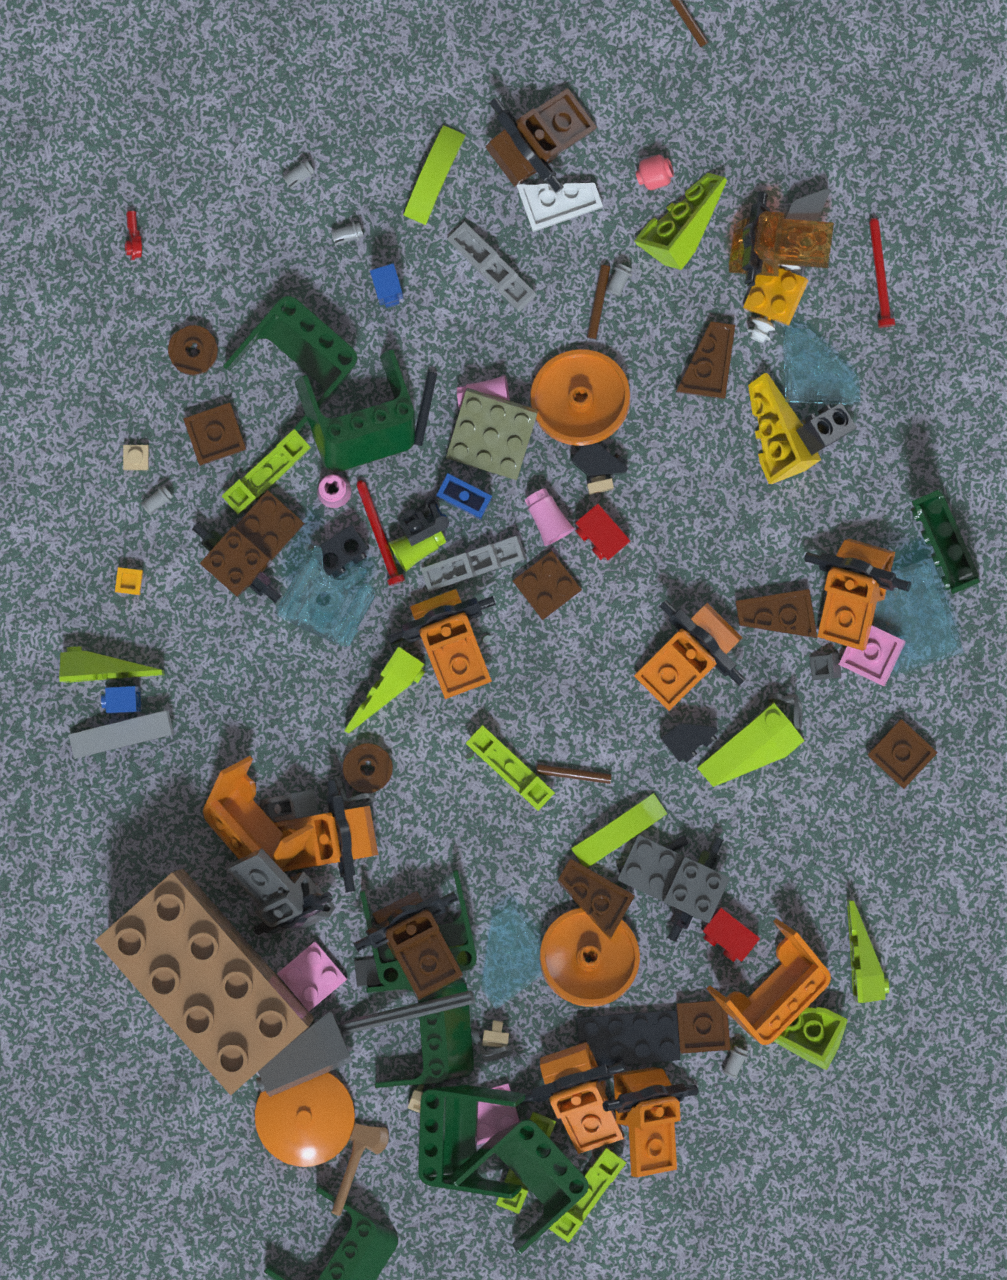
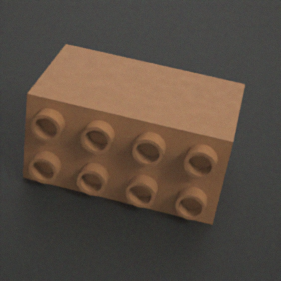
(205, 980)

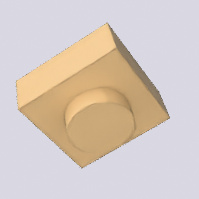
(135, 457)
(600, 484)

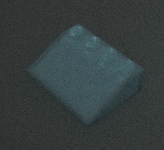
(919, 618)

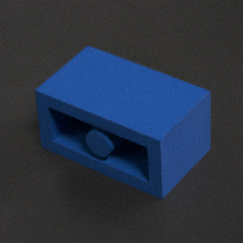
(387, 285)
(464, 496)
(121, 699)

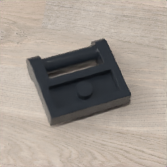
(415, 524)

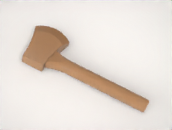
(363, 1137)

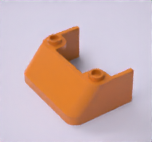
(243, 823)
(782, 994)

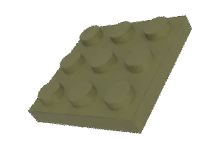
(492, 433)

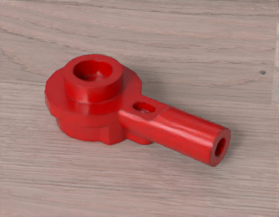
(134, 245)

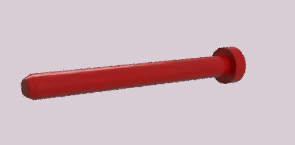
(886, 320)
(379, 534)

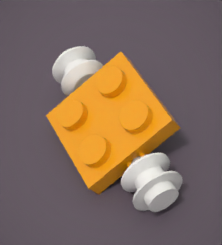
(774, 300)

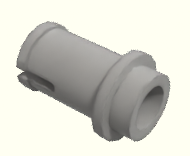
(298, 174)
(347, 233)
(619, 279)
(157, 499)
(735, 1061)

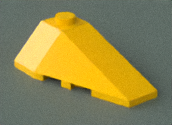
(782, 447)

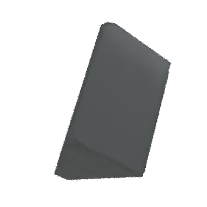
(825, 666)
(366, 972)

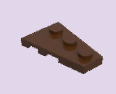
(710, 364)
(779, 613)
(596, 896)

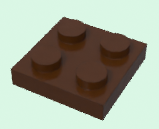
(214, 434)
(547, 585)
(902, 753)
(702, 1027)

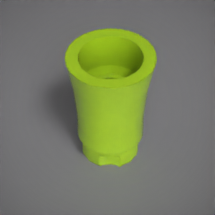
(410, 555)

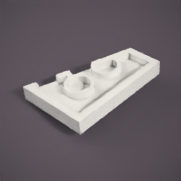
(547, 208)

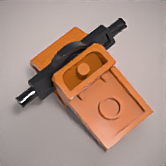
(854, 585)
(449, 640)
(690, 655)
(334, 837)
(577, 1095)
(649, 1108)

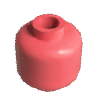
(655, 172)

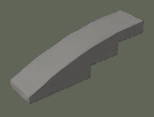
(491, 266)
(473, 563)
(121, 734)

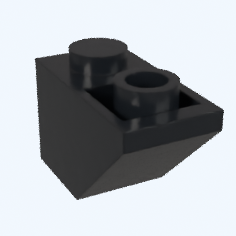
(597, 461)
(686, 738)

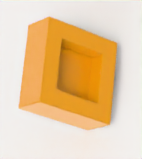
(129, 581)

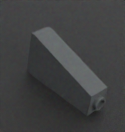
(306, 1057)

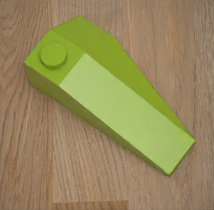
(759, 743)
(866, 972)
(814, 1035)

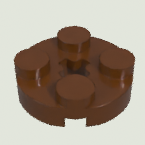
(186, 338)
(356, 777)

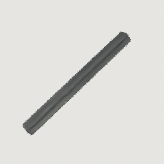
(407, 1012)

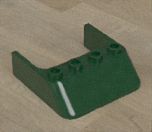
(307, 343)
(366, 433)
(946, 541)
(456, 935)
(444, 1040)
(450, 1136)
(539, 1167)
(362, 1251)

